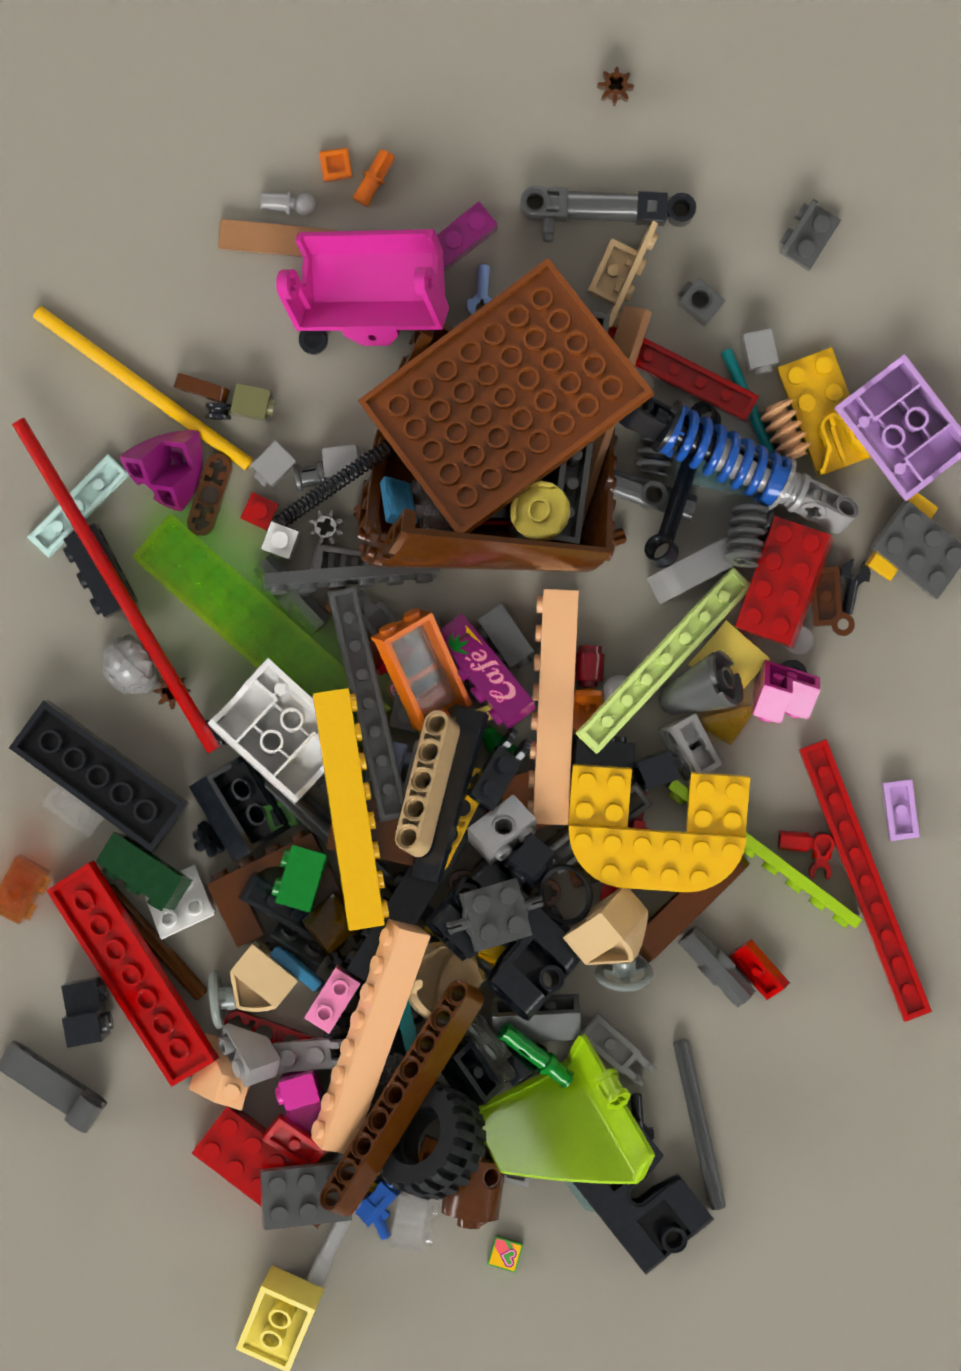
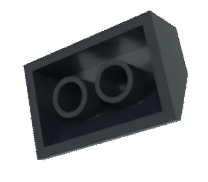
(234, 806)

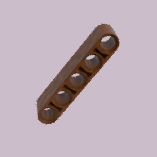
(680, 913)

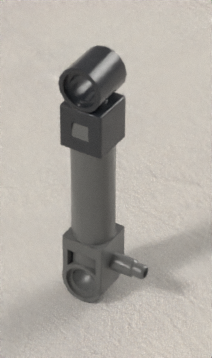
(639, 208)

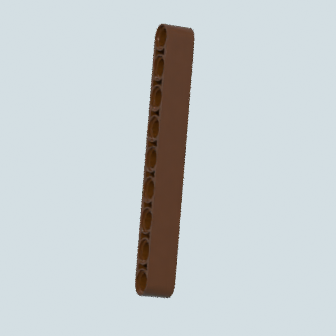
(401, 1098)

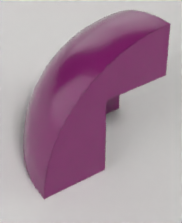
(168, 466)

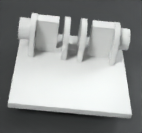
(190, 910)

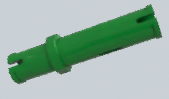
(545, 1062)

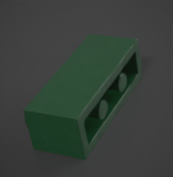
(143, 872)

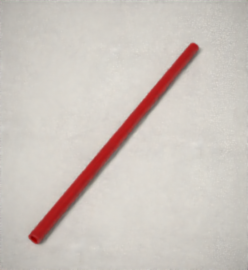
(116, 585)

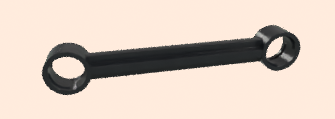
(677, 502)

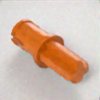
(374, 177)

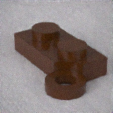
(828, 602)

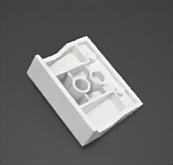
(274, 730)

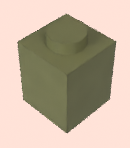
(252, 402)

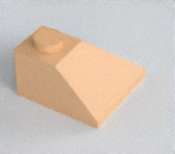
(218, 1081)

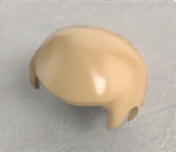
(435, 974)

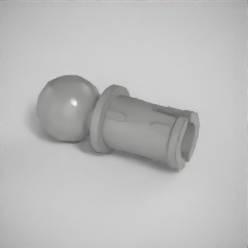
(302, 203)

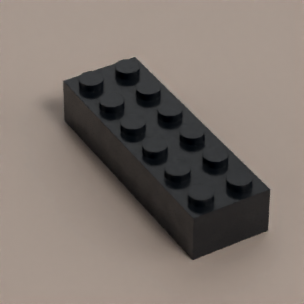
(99, 775)

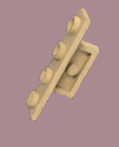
(617, 270)

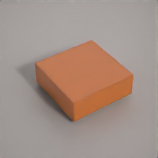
(335, 164)

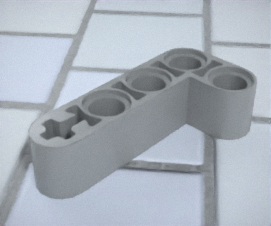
(691, 571)

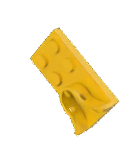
(815, 389)

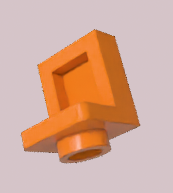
(585, 704)

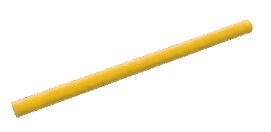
(142, 387)

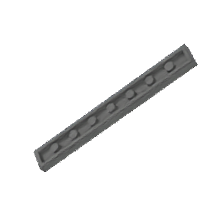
(371, 713)

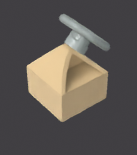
(612, 939)
(257, 984)

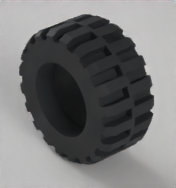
(454, 1155)

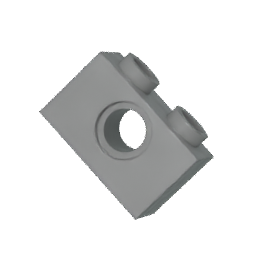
(508, 815)

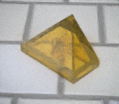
(727, 724)

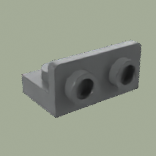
(809, 236)

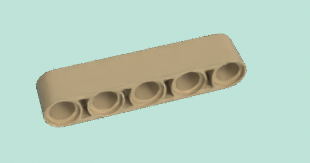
(432, 796)

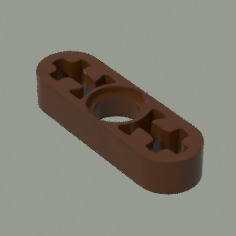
(223, 476)

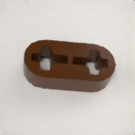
(201, 388)

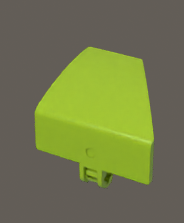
(569, 1131)

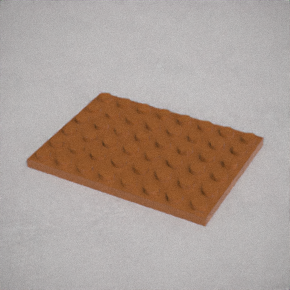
(505, 397)

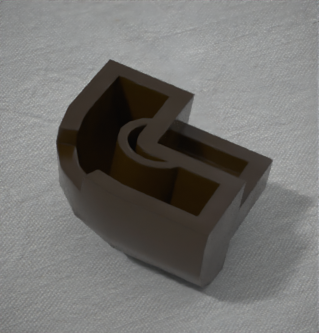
(329, 925)

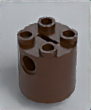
(479, 1199)

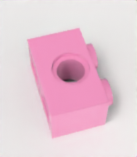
(333, 999)

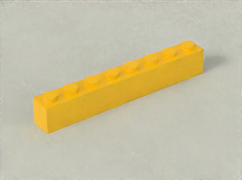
(349, 810)

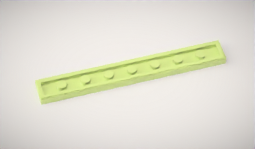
(663, 660)

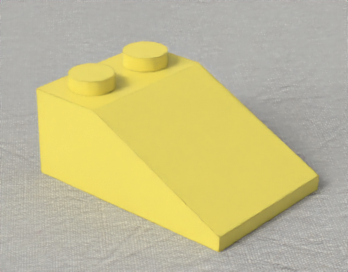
(280, 1318)

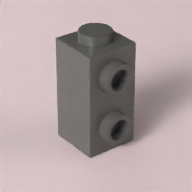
(506, 636)

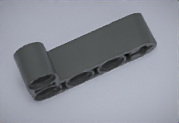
(53, 1086)

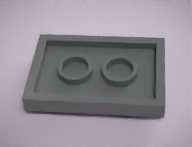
(919, 549)
(293, 1194)

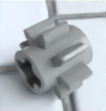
(329, 535)

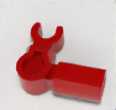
(820, 843)

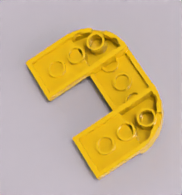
(652, 857)

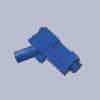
(374, 1208)

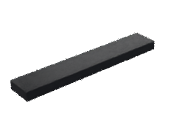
(472, 728)

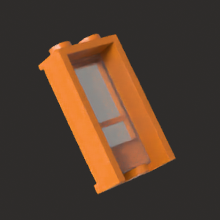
(420, 666)

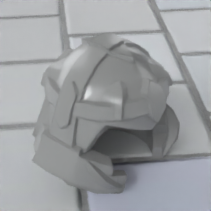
(129, 666)

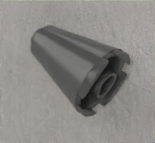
(703, 687)

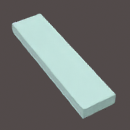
(88, 497)

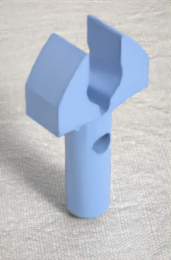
(482, 289)

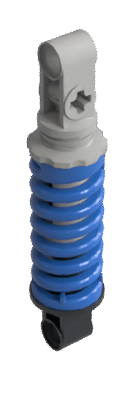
(741, 461)

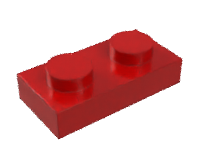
(759, 969)
(292, 1141)

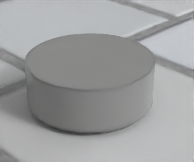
(804, 642)

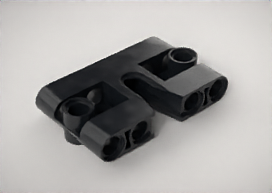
(521, 966)
(646, 1221)

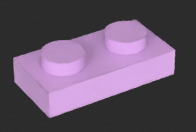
(900, 810)

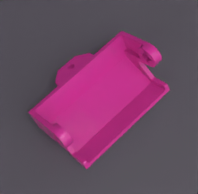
(366, 284)

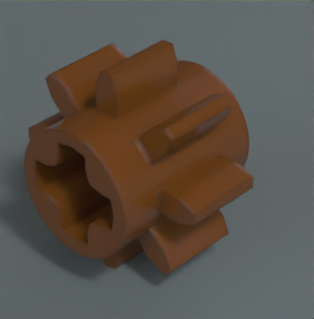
(615, 78)
(167, 697)

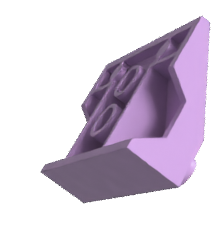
(903, 427)

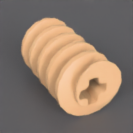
(785, 430)

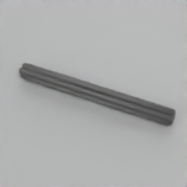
(699, 1124)

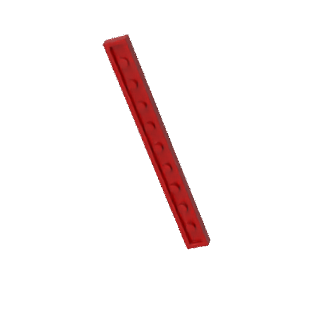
(865, 880)

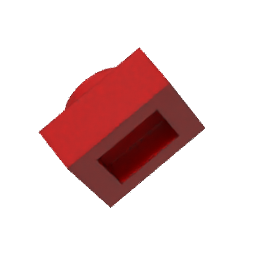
(259, 511)

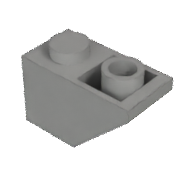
(250, 1054)

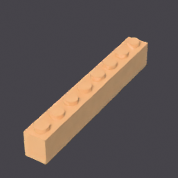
(555, 706)
(370, 1035)

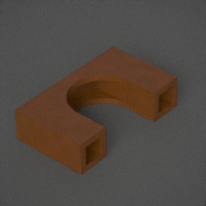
(226, 887)

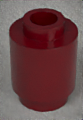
(589, 665)

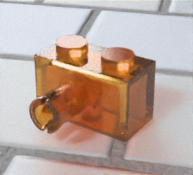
(21, 888)

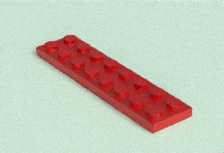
(132, 973)

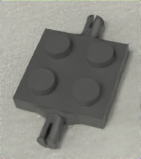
(495, 914)

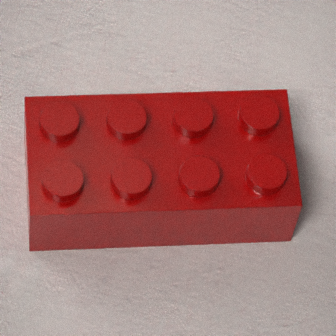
(784, 582)
(237, 1151)

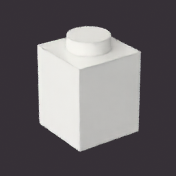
(281, 541)

